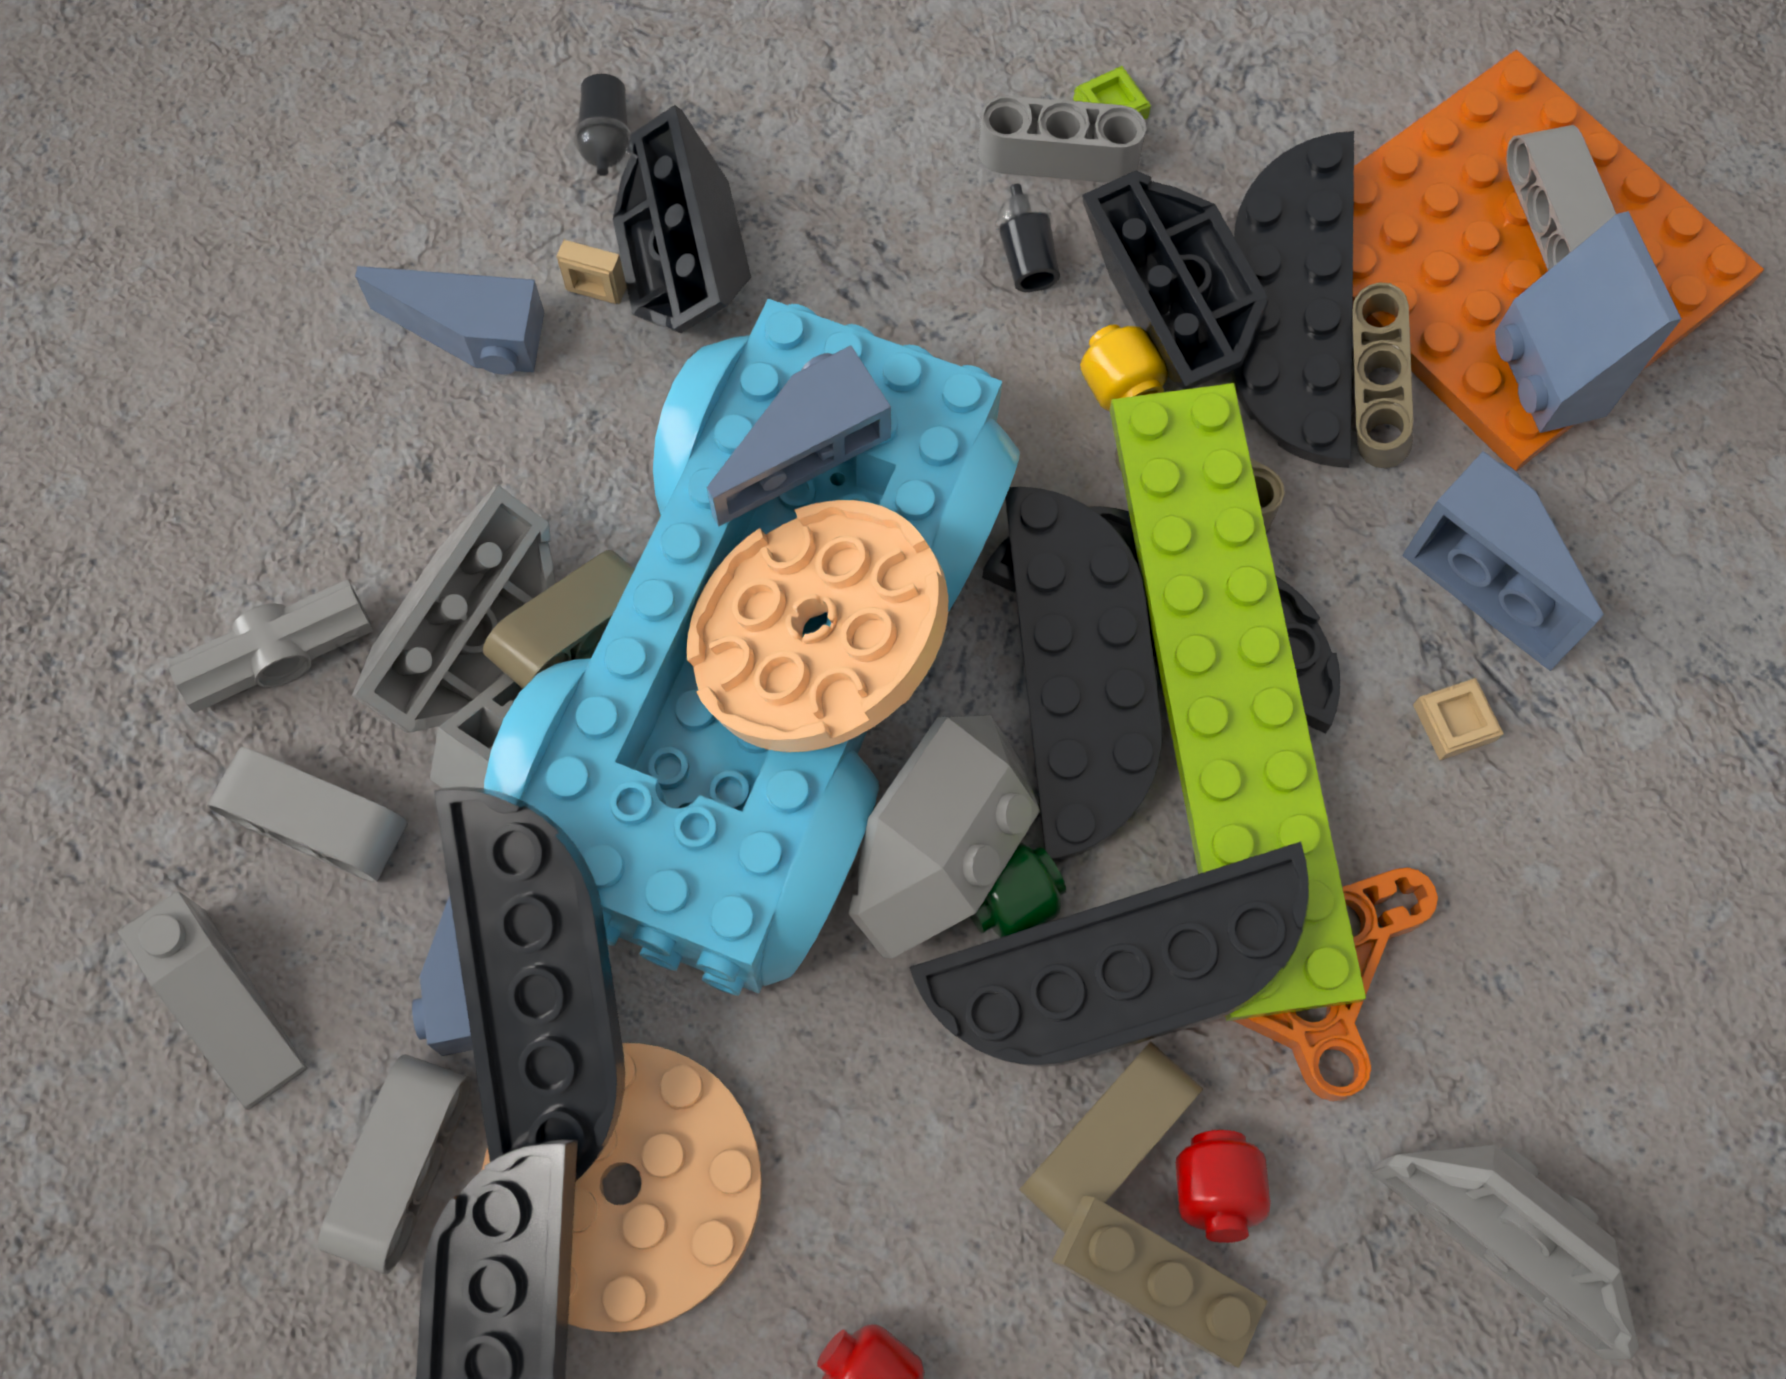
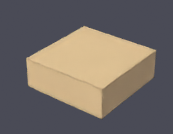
(591, 272)
(1458, 719)

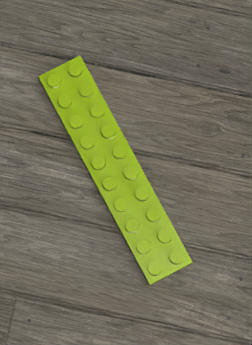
(1231, 669)

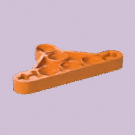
(1338, 1026)

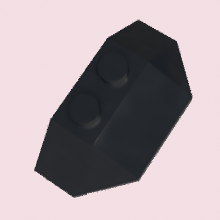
(677, 227)
(1178, 274)

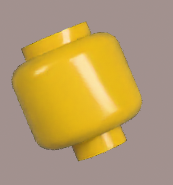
(1122, 364)

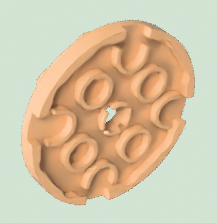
(845, 678)
(694, 1205)

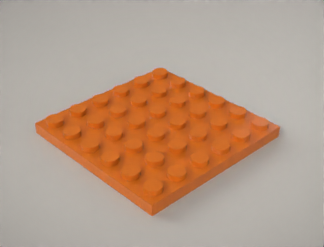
(1453, 236)

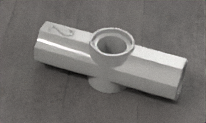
(269, 646)

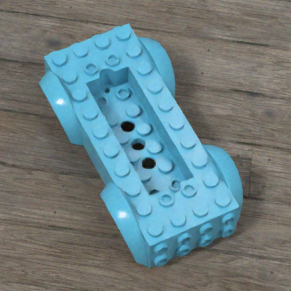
(687, 829)

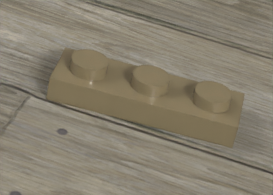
(1160, 1281)

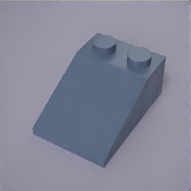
(1587, 327)
(1506, 561)

